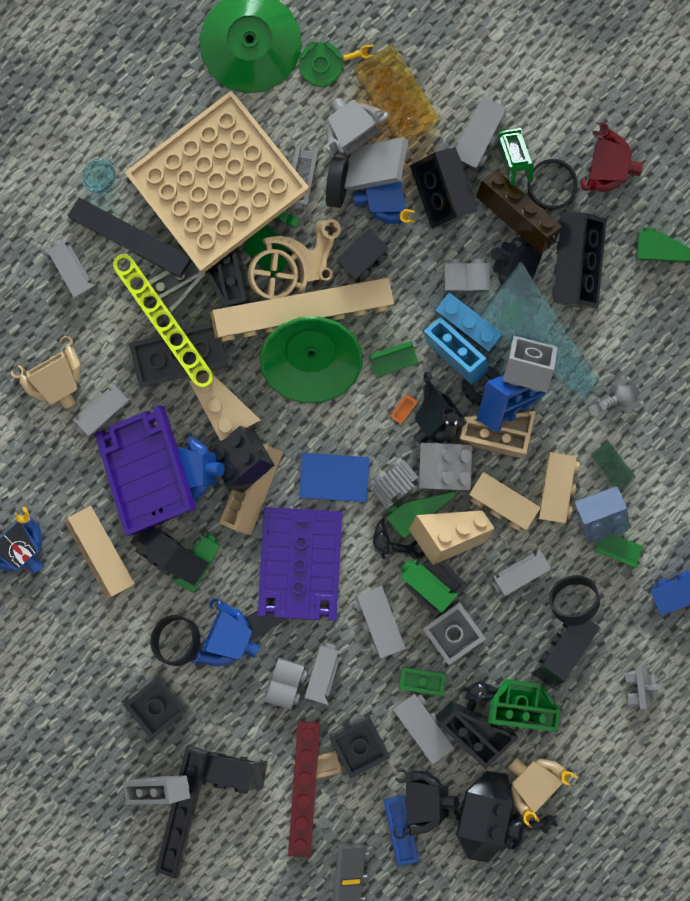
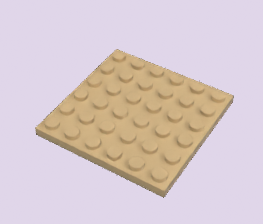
(217, 181)

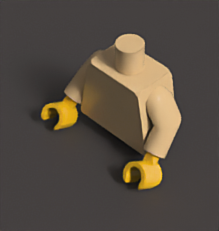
(535, 784)

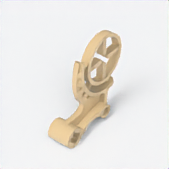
(311, 262)

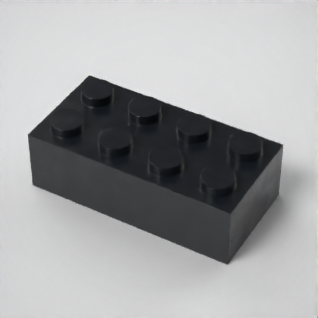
(579, 260)
(158, 364)

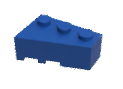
(672, 594)

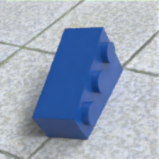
(503, 401)

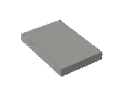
(376, 164)

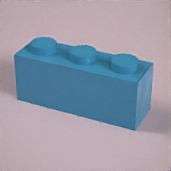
(468, 322)
(456, 351)

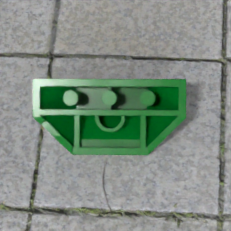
(524, 706)

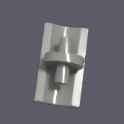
(642, 697)

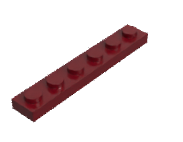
(304, 789)

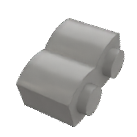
(466, 276)
(285, 683)

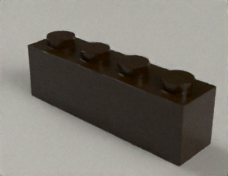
(518, 211)

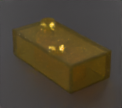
(396, 91)

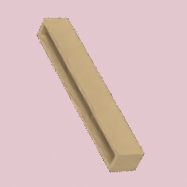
(325, 303)

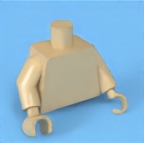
(53, 378)

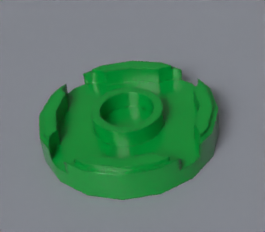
(320, 73)

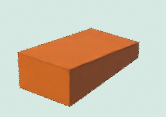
(404, 408)

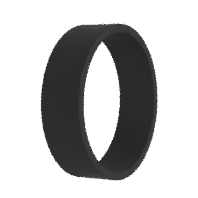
(574, 178)
(336, 182)
(574, 580)
(155, 636)

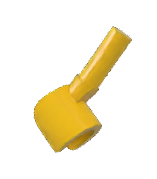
(361, 53)

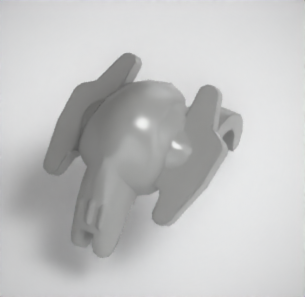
(623, 395)

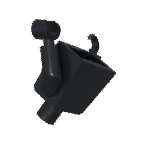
(510, 256)
(437, 416)
(425, 802)

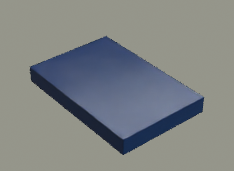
(334, 477)

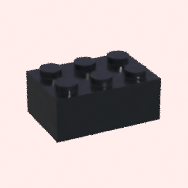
(443, 187)

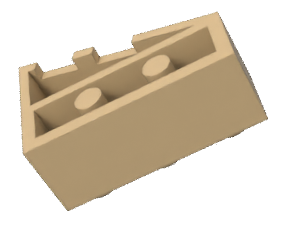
(223, 407)

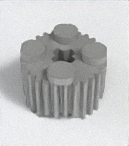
(395, 484)

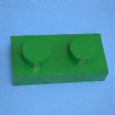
(422, 681)

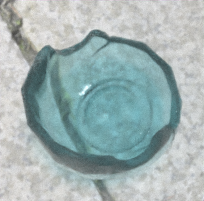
(106, 173)

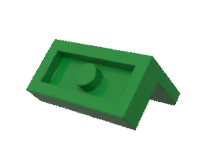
(255, 246)
(393, 359)
(619, 549)

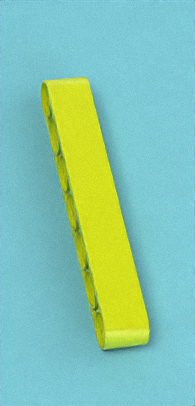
(160, 310)

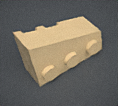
(510, 440)
(450, 533)

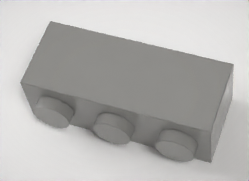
(481, 133)
(379, 622)
(424, 727)
(156, 790)

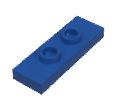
(405, 848)

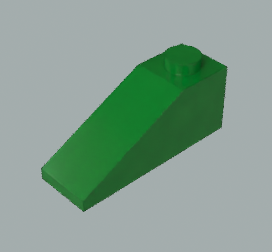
(660, 247)
(403, 515)

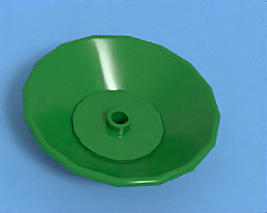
(256, 64)
(316, 374)

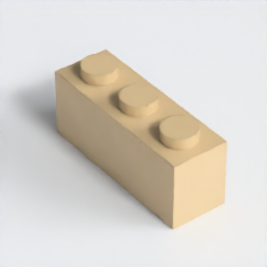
(558, 487)
(503, 502)

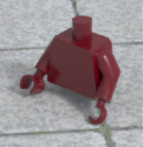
(610, 162)

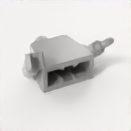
(352, 125)

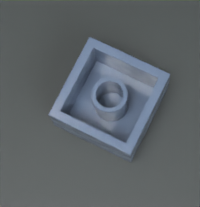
(602, 515)

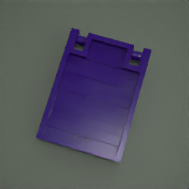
(145, 471)
(300, 563)

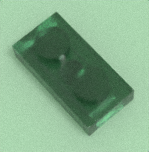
(612, 465)

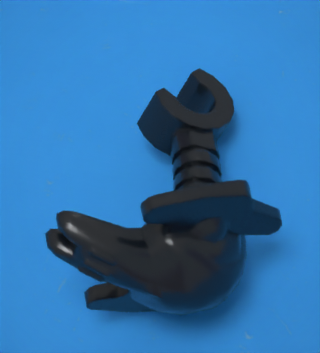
(384, 543)
(479, 692)
(517, 828)

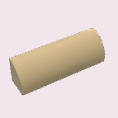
(244, 508)
(99, 552)

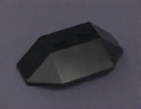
(485, 816)

